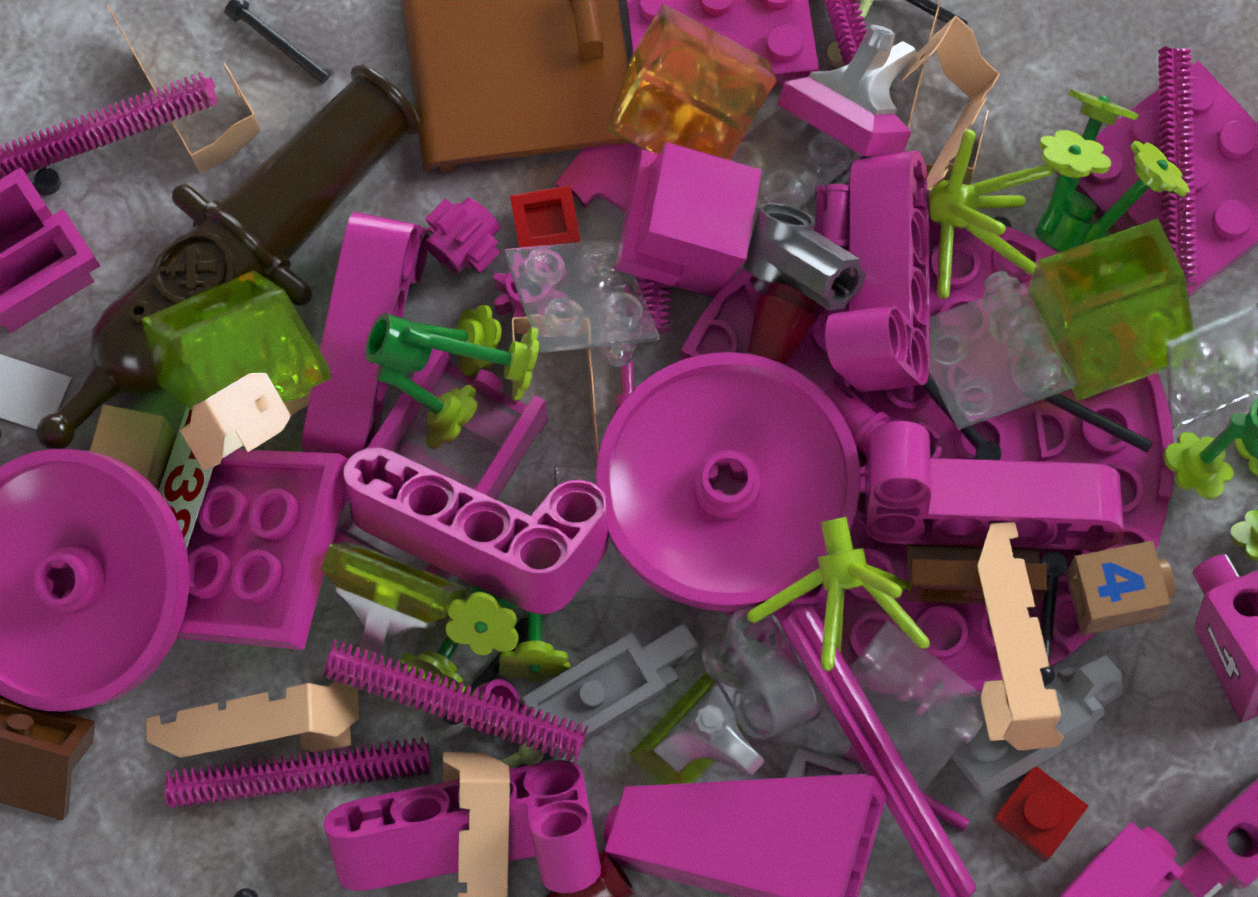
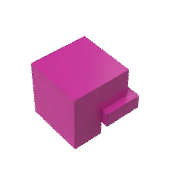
(688, 219)
(39, 254)

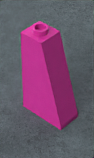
(751, 834)

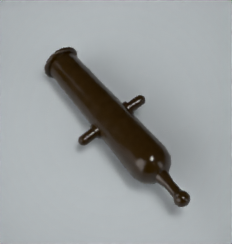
(247, 232)

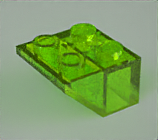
(1114, 306)
(232, 333)

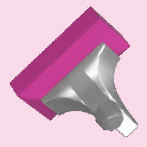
(855, 99)

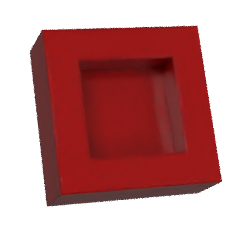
(545, 217)
(1040, 813)

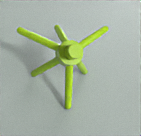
(958, 205)
(841, 571)

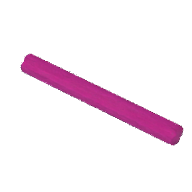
(879, 757)

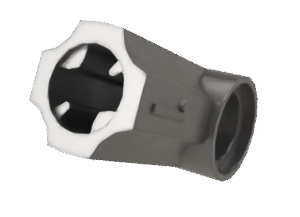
(792, 253)

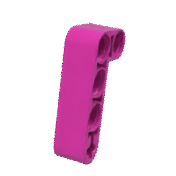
(371, 279)
(886, 330)
(957, 499)
(514, 555)
(417, 831)

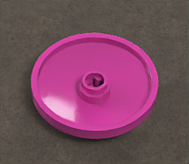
(726, 479)
(85, 579)

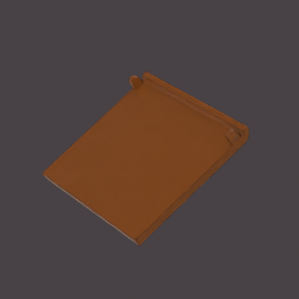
(512, 76)

